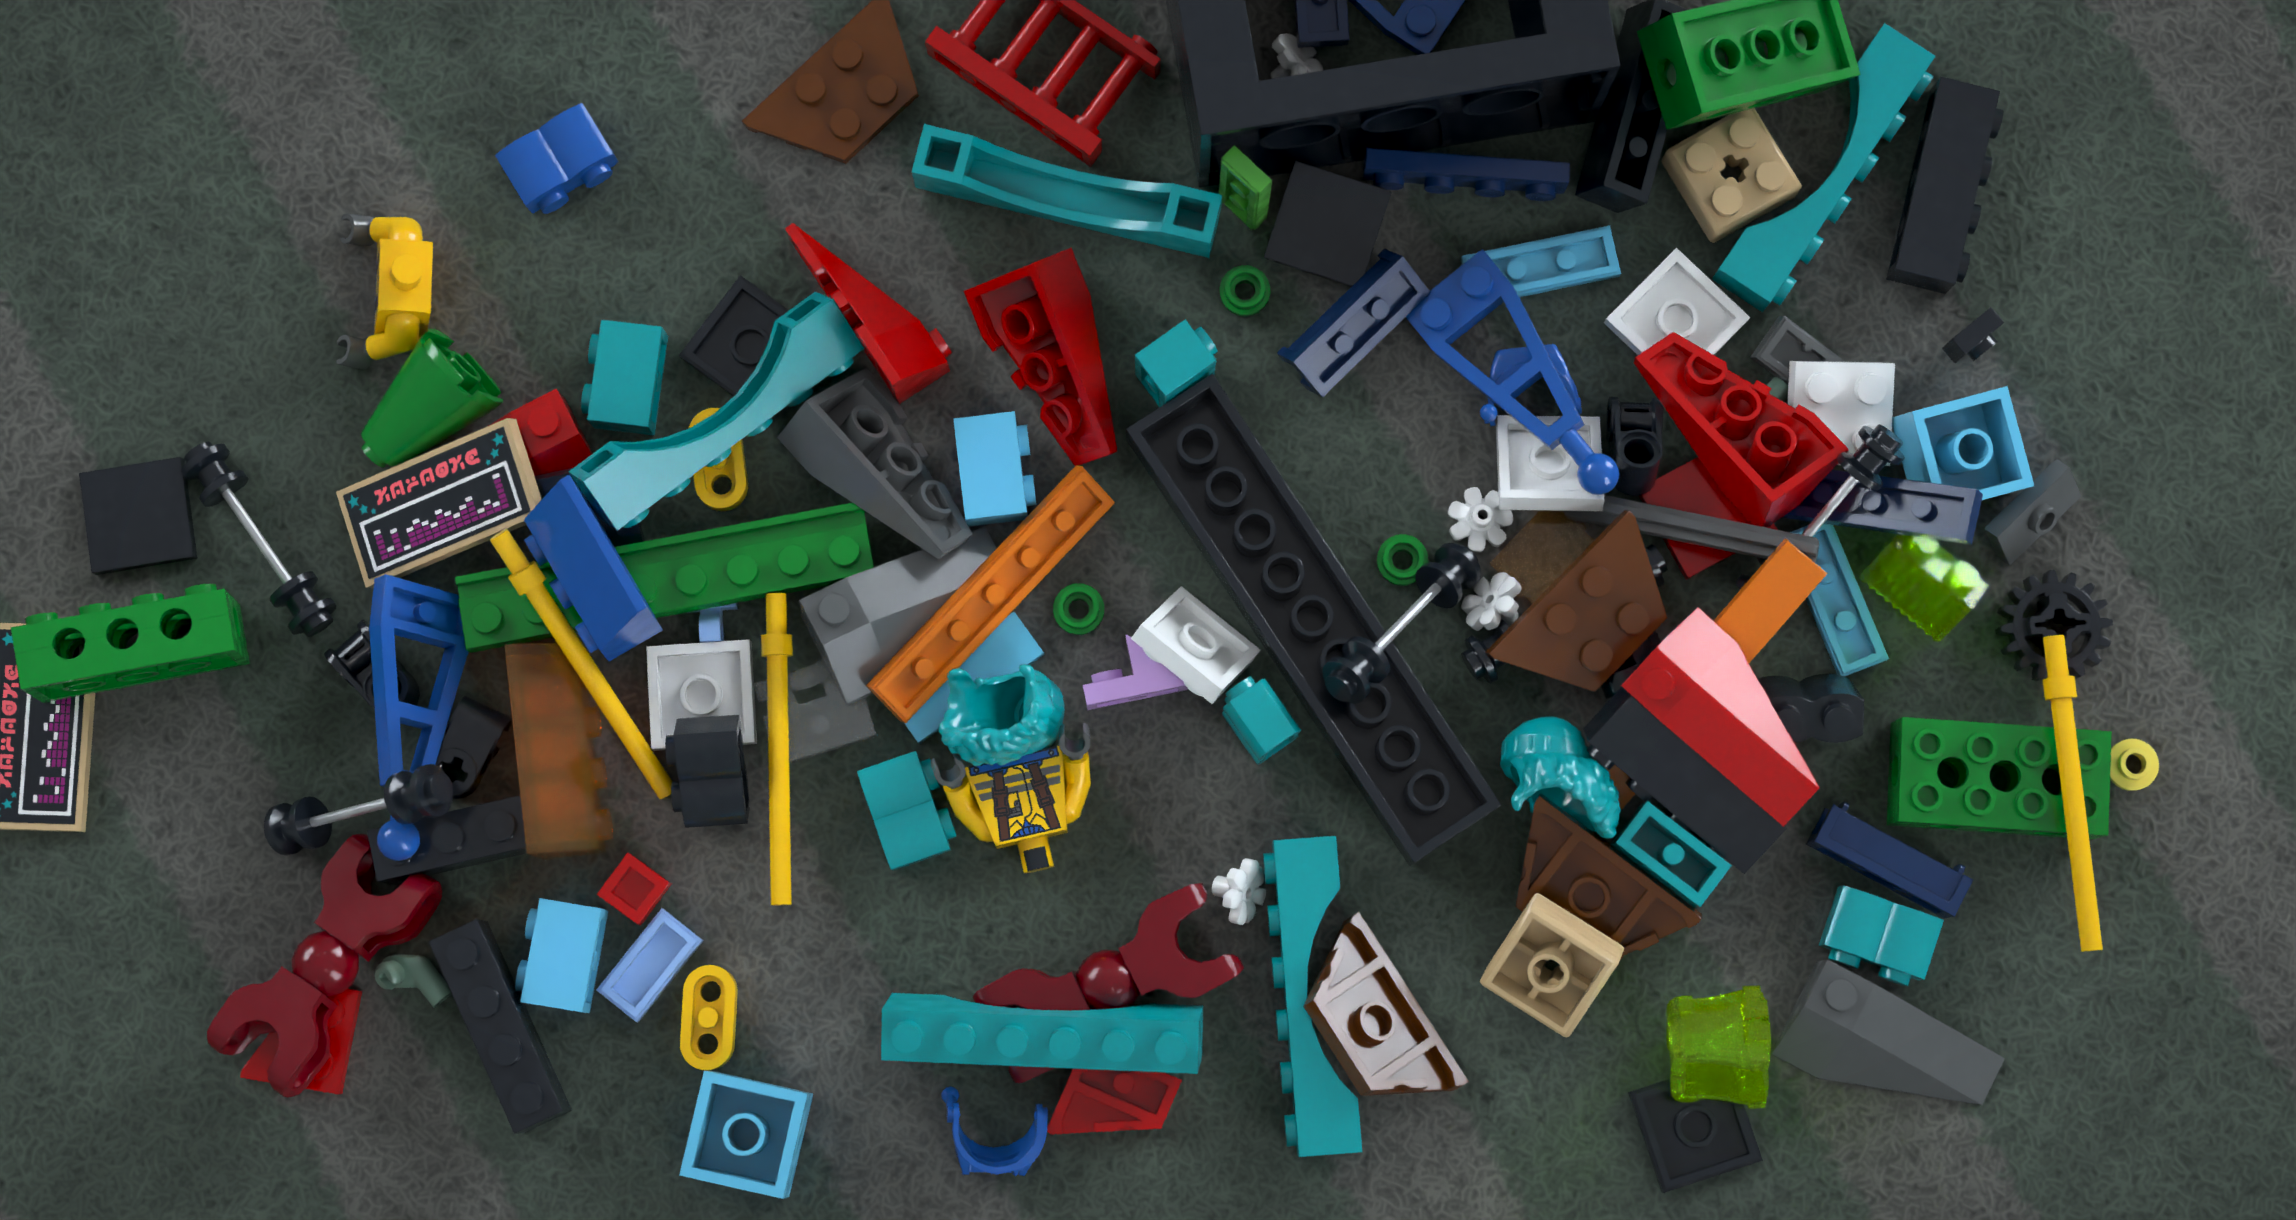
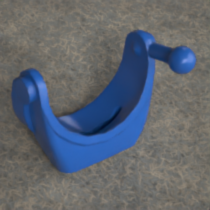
(1510, 360)
(1005, 1159)

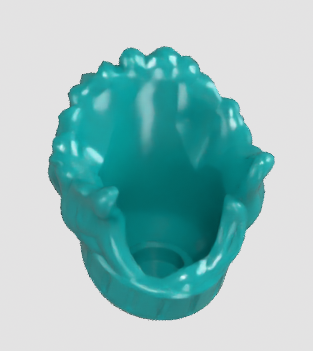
(1001, 715)
(1553, 760)

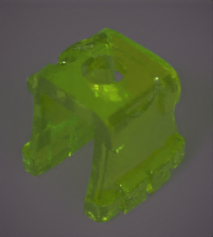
(1720, 1047)

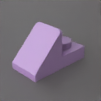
(1147, 681)

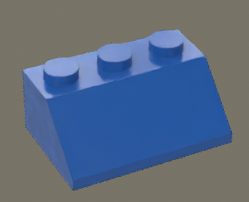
(589, 572)

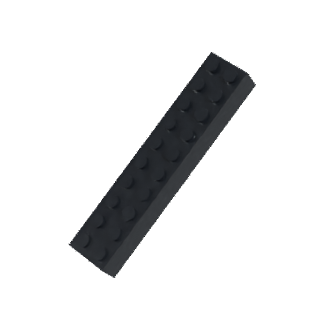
(1304, 615)

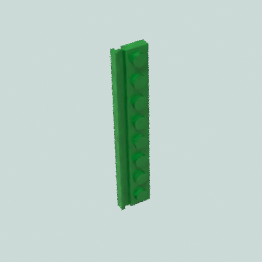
(689, 572)

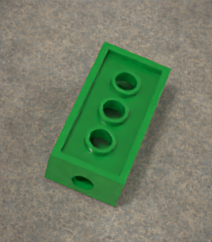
(1688, 49)
(47, 643)
(1973, 803)

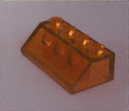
(556, 754)

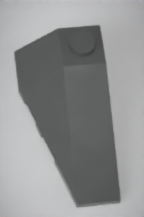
(859, 448)
(877, 611)
(1874, 1039)

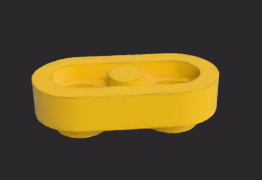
(732, 468)
(706, 1017)

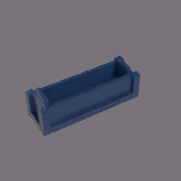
(1355, 323)
(1889, 861)

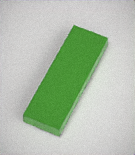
(1244, 188)

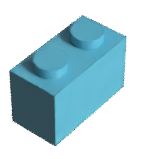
(992, 468)
(562, 955)

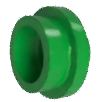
(1248, 275)
(1396, 544)
(1067, 597)

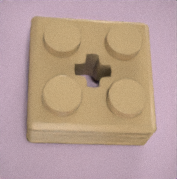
(1722, 203)
(1560, 995)

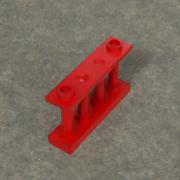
(1039, 105)

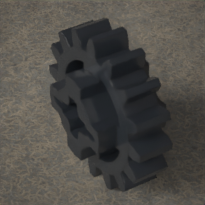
(2054, 605)

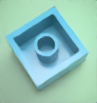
(1966, 444)
(746, 1134)

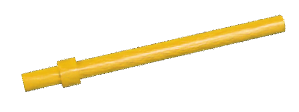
(529, 580)
(778, 646)
(2060, 690)

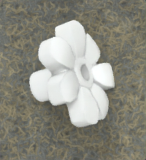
(1293, 59)
(1472, 526)
(1492, 602)
(1241, 891)

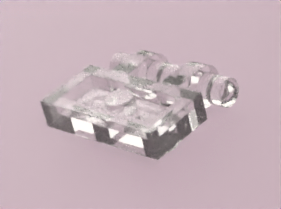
(823, 722)

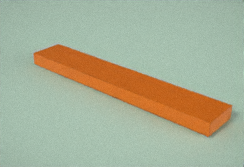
(990, 594)
(1758, 612)

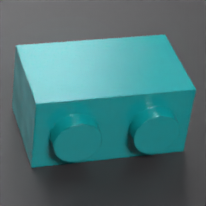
(1175, 362)
(625, 377)
(1670, 854)

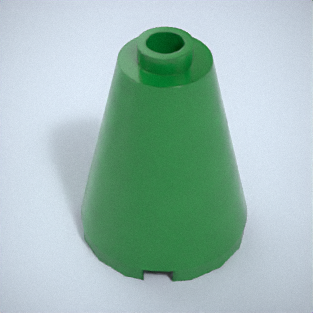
(428, 402)

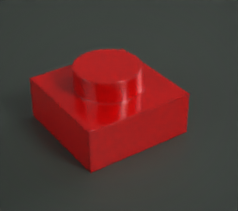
(634, 889)

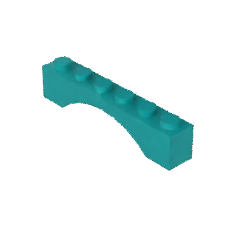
(1130, 209)
(1768, 251)
(801, 351)
(968, 1032)
(1324, 1108)

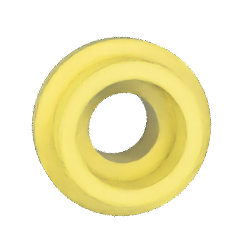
(2122, 776)

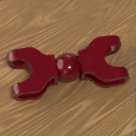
(324, 966)
(1118, 977)

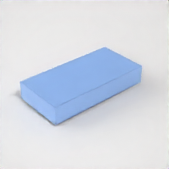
(649, 965)

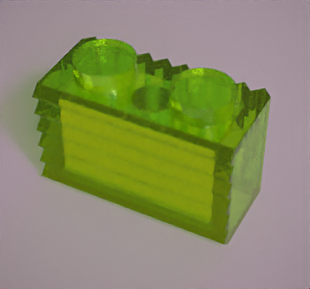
(1924, 583)

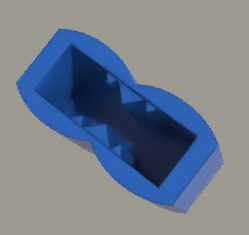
(557, 160)

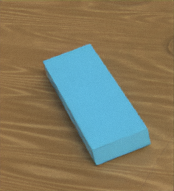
(1557, 261)
(1841, 609)
(997, 656)

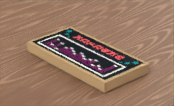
(440, 502)
(42, 753)

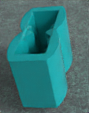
(1259, 719)
(906, 810)
(1881, 934)

